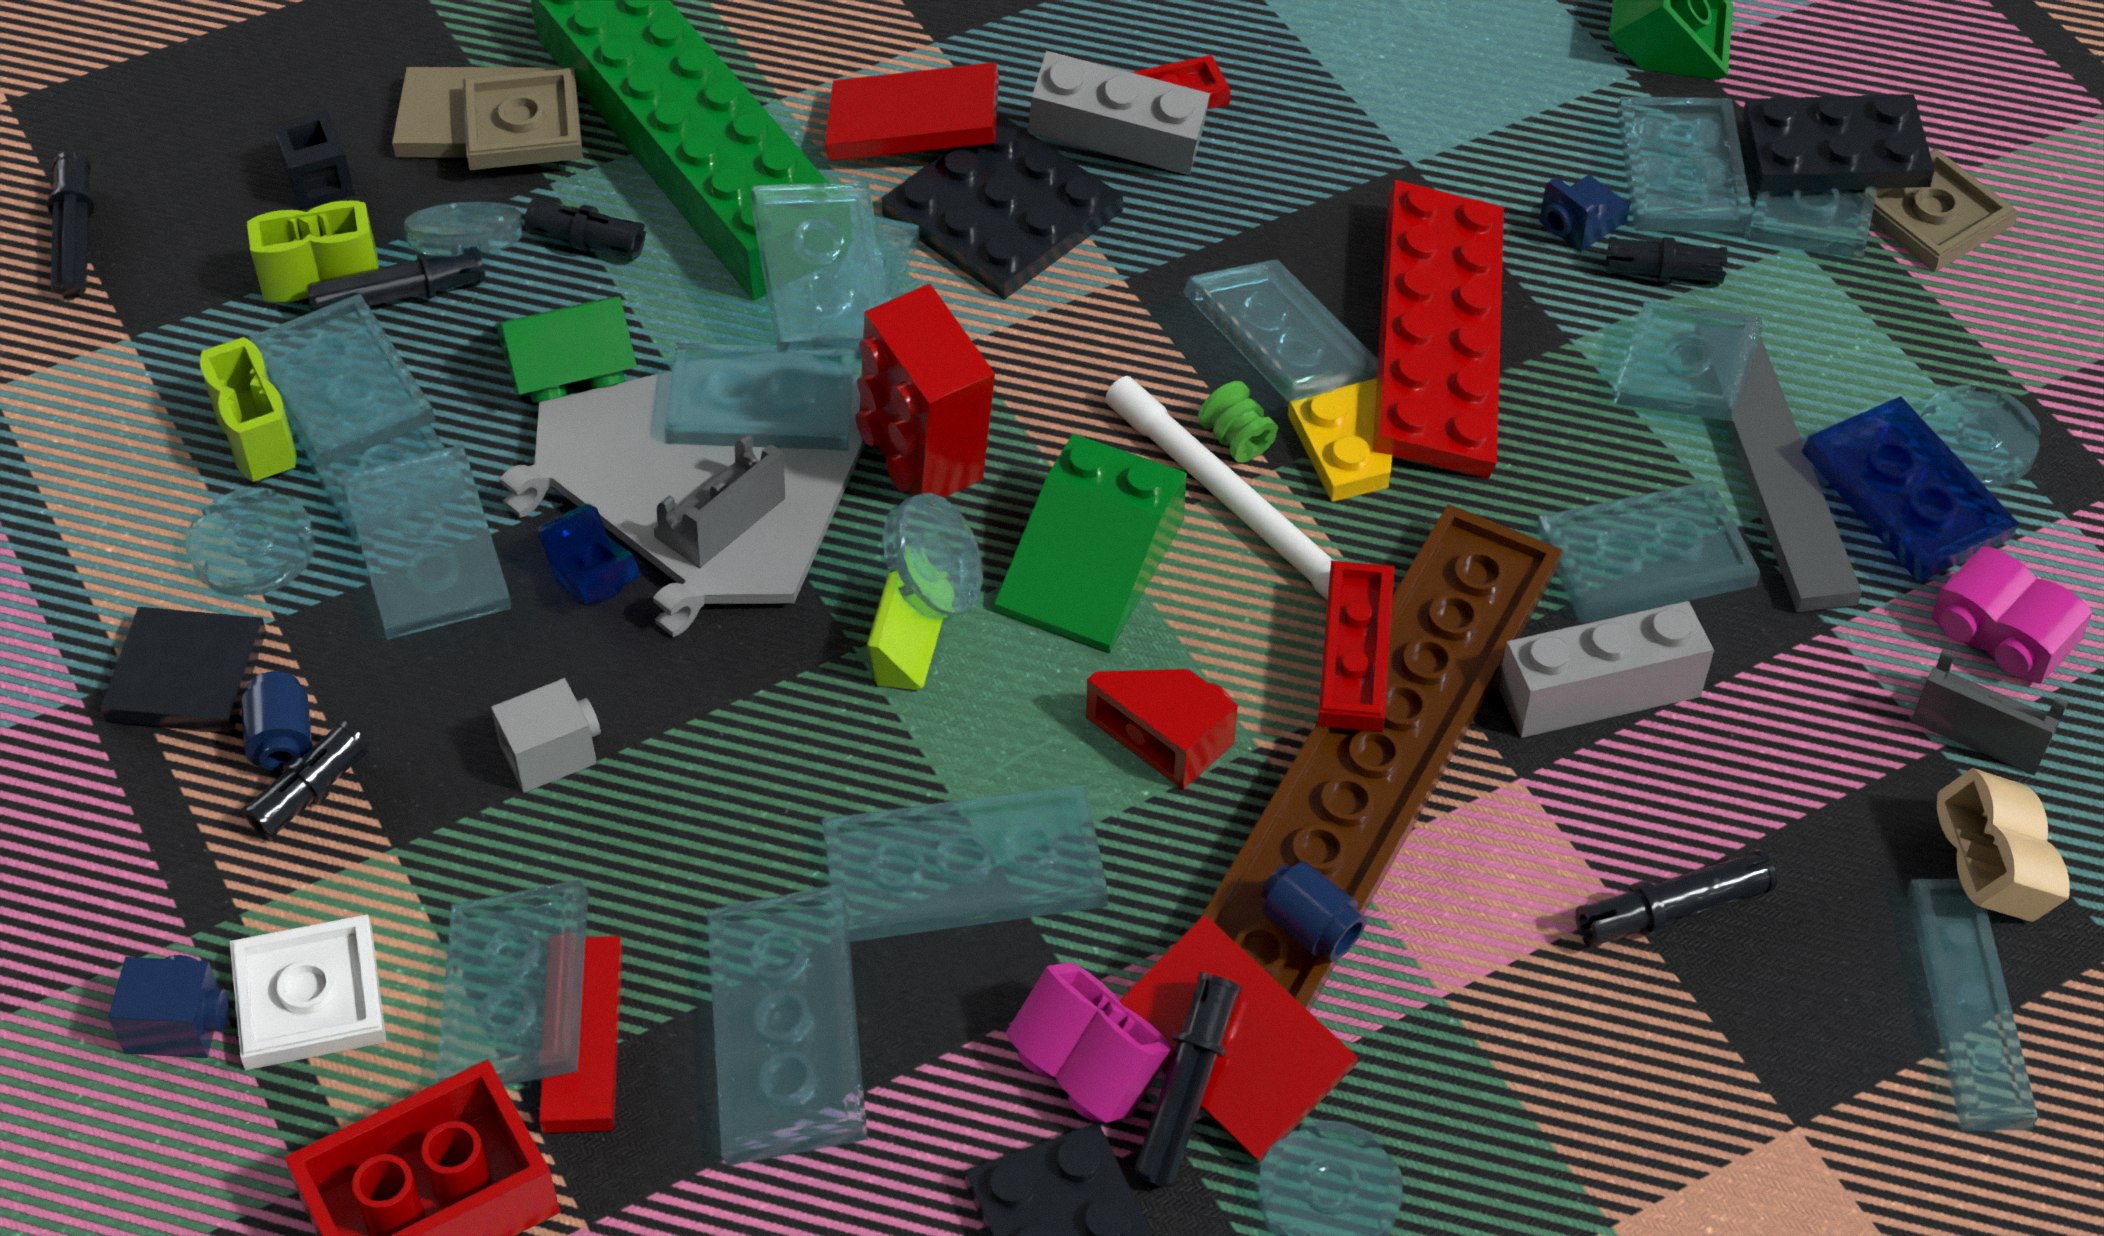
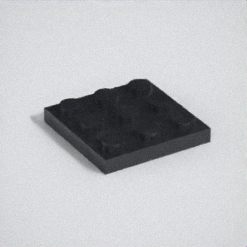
(1003, 207)

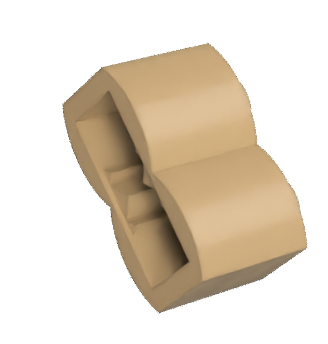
(2002, 845)

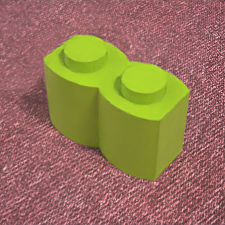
(309, 247)
(248, 409)

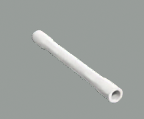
(1152, 420)

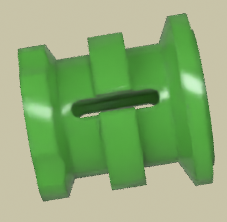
(1238, 421)

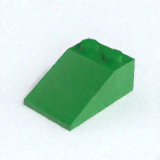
(1093, 542)

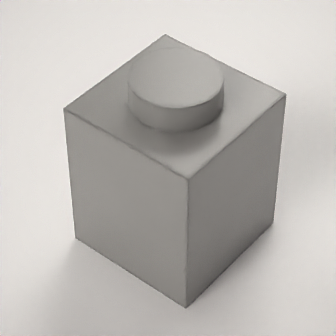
(546, 734)

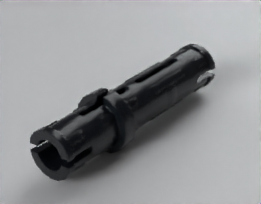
(1651, 906)

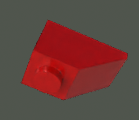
(1164, 718)

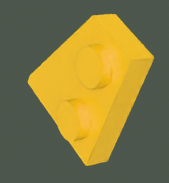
(1339, 439)

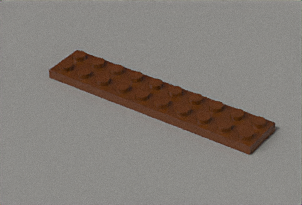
(1362, 790)

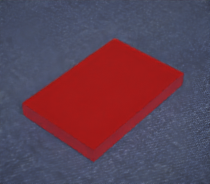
(912, 112)
(1276, 1053)

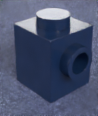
(167, 1007)

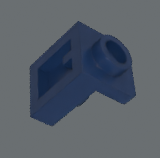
(1582, 211)

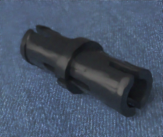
(585, 228)
(1666, 260)
(305, 780)

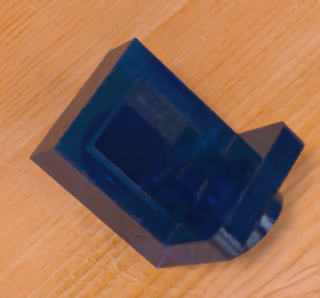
(585, 557)

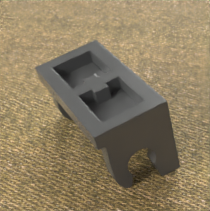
(724, 505)
(1986, 718)

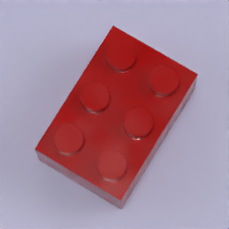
(924, 394)
(429, 1167)

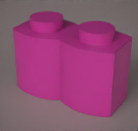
(2011, 614)
(1088, 1043)

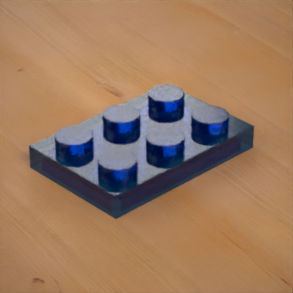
(1909, 488)

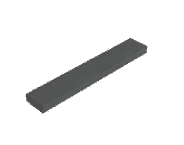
(1789, 495)

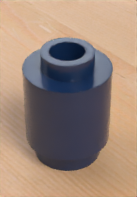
(275, 720)
(1312, 910)

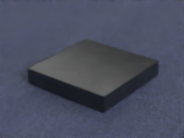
(184, 669)

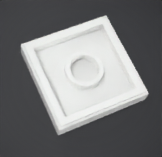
(307, 992)

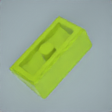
(901, 640)

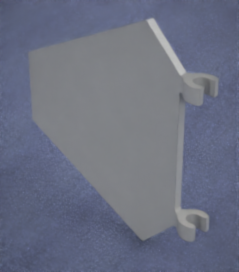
(613, 454)

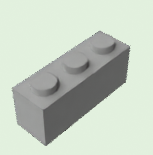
(1117, 113)
(1604, 669)

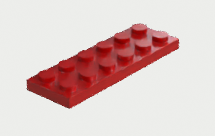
(1440, 330)

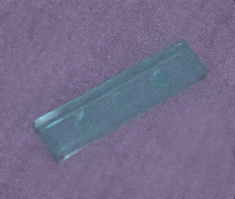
(1971, 1008)

